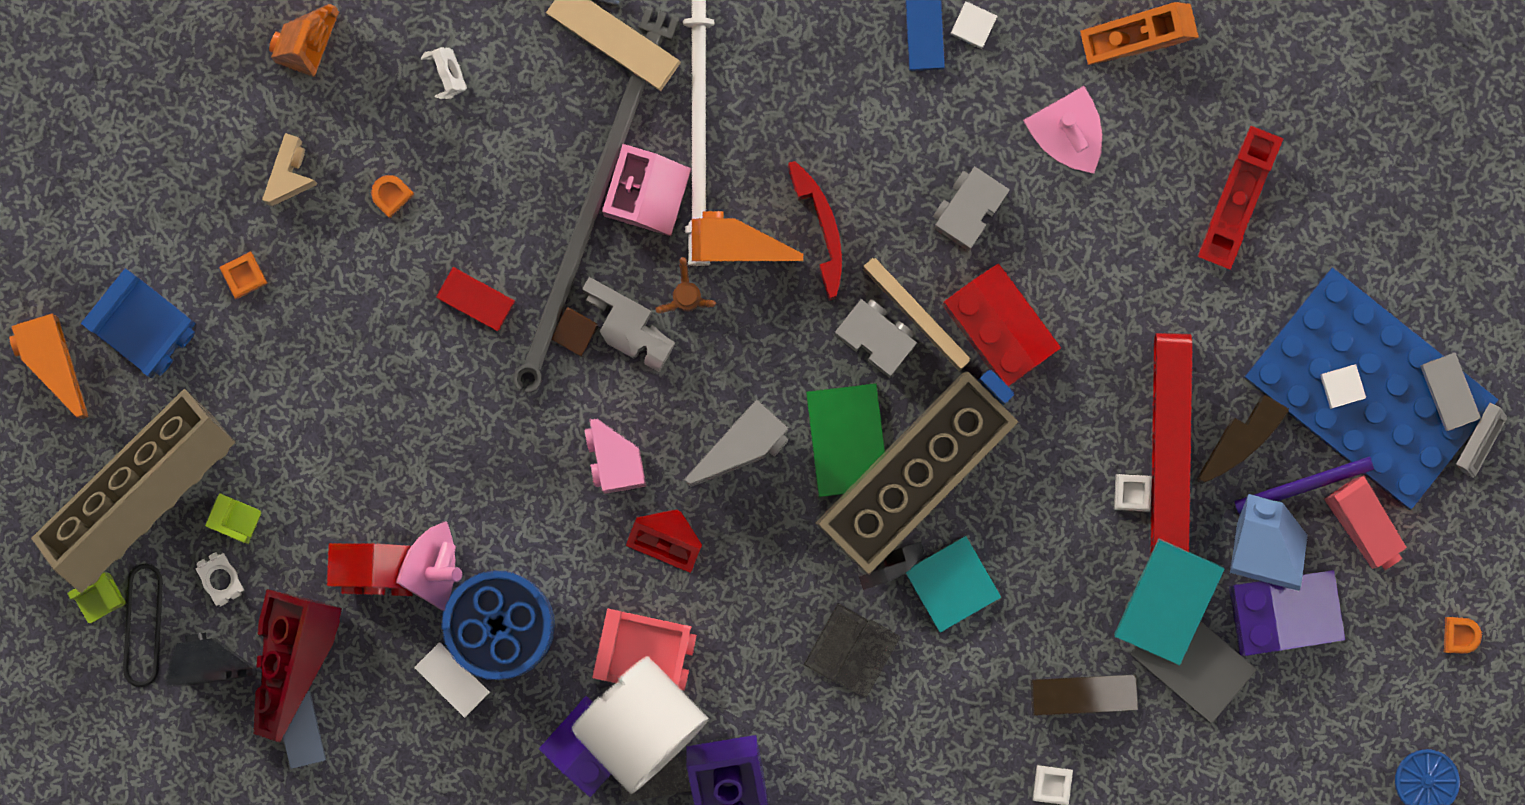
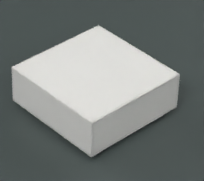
(973, 25)
(1343, 386)
(1133, 493)
(1052, 785)

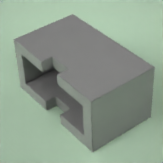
(974, 198)
(876, 335)

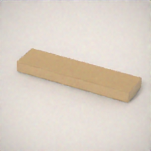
(615, 40)
(916, 314)

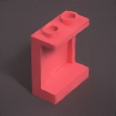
(633, 637)

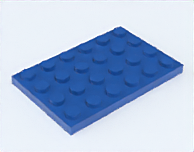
(1398, 416)

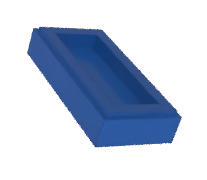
(925, 35)
(996, 387)

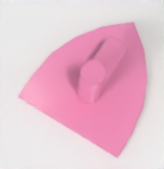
(1069, 131)
(431, 567)

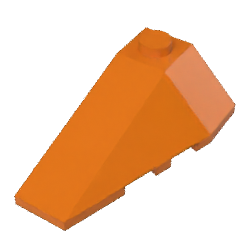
(304, 40)

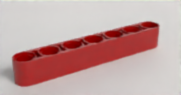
(1171, 439)

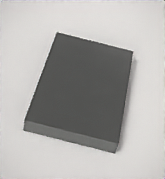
(1207, 675)

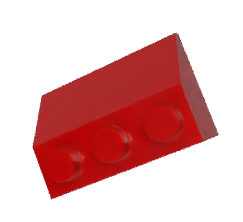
(1001, 325)

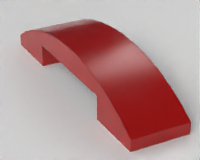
(805, 188)
(1239, 197)

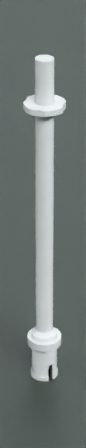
(698, 24)

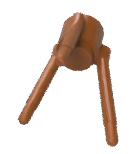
(685, 295)

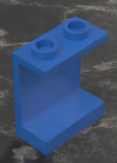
(139, 324)

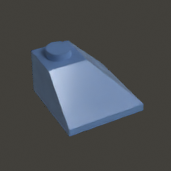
(1269, 544)

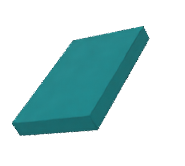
(1169, 601)

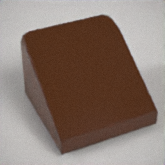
(574, 331)

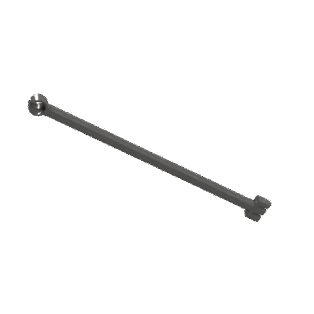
(591, 207)

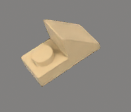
(282, 182)

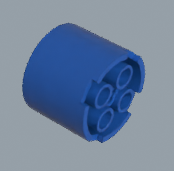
(508, 652)

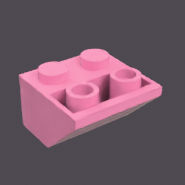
(646, 190)
(618, 460)

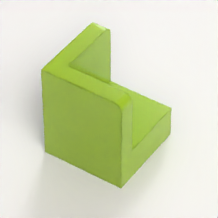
(233, 518)
(98, 598)

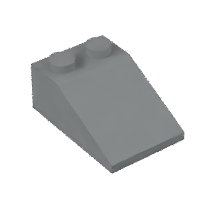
(746, 442)

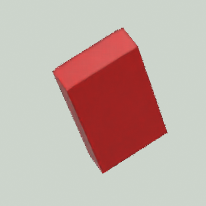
(475, 299)

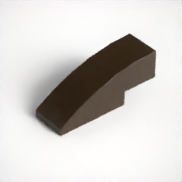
(1242, 438)
(1083, 694)

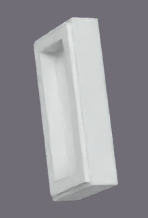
(452, 680)

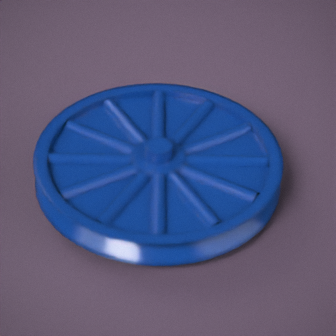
(1427, 779)

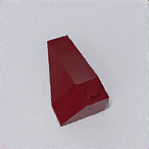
(295, 644)

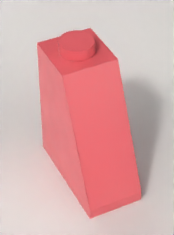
(1366, 523)

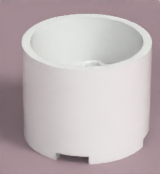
(639, 724)

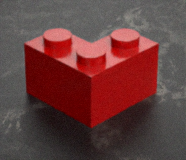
(366, 567)

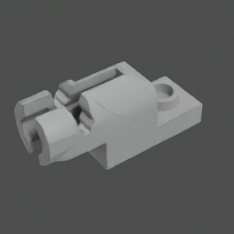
(626, 325)

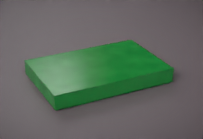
(844, 435)

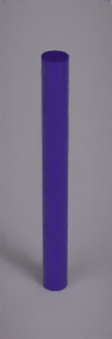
(1313, 482)

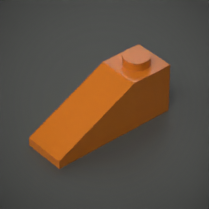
(1140, 33)
(732, 240)
(47, 355)

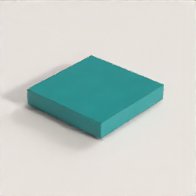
(952, 584)

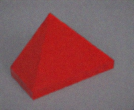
(666, 538)

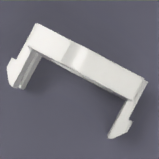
(452, 84)
(205, 570)

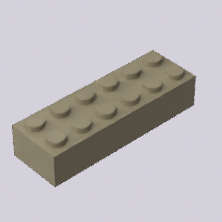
(916, 472)
(132, 491)

